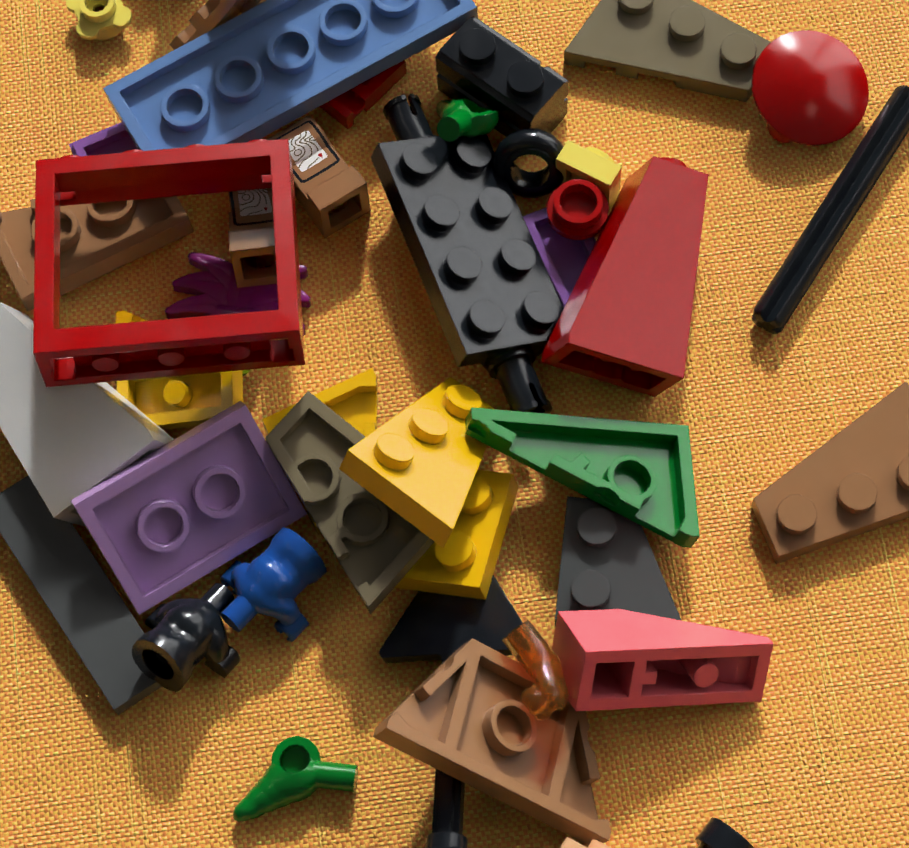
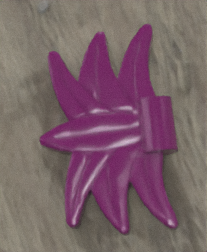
(218, 291)

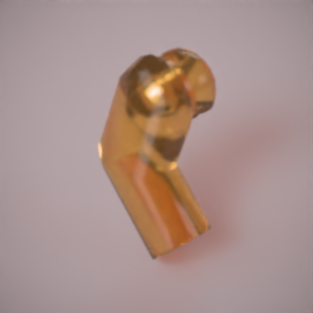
(544, 668)

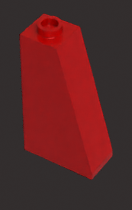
(638, 285)

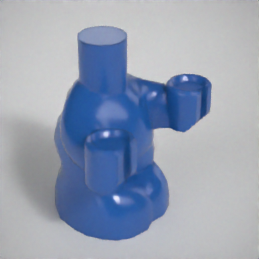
(273, 583)

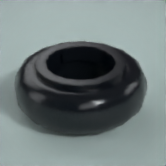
(529, 142)

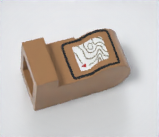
(323, 178)
(251, 235)

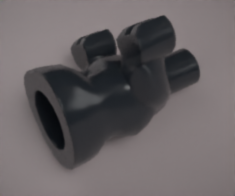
(182, 636)

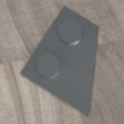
(608, 564)

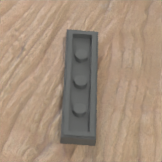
(76, 593)

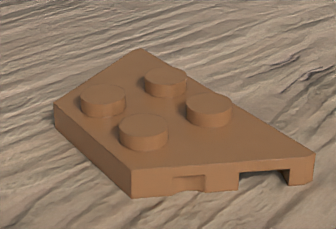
(479, 731)

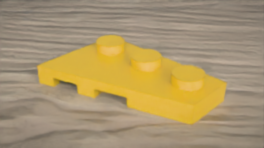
(422, 459)

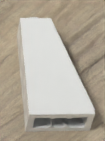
(65, 433)

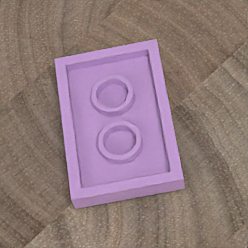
(189, 507)

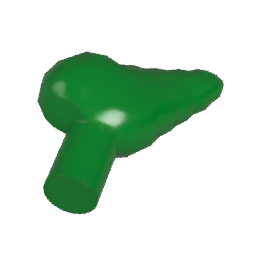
(464, 119)
(294, 777)

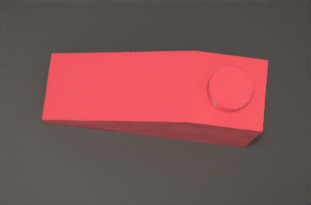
(656, 661)

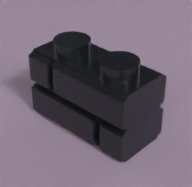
(501, 77)

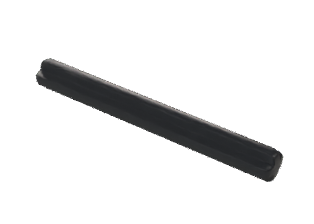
(834, 214)

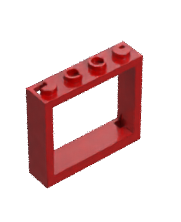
(175, 344)

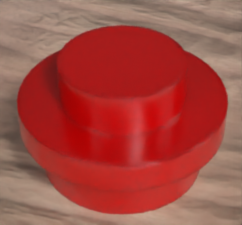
(577, 209)

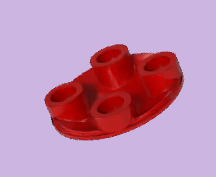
(809, 88)

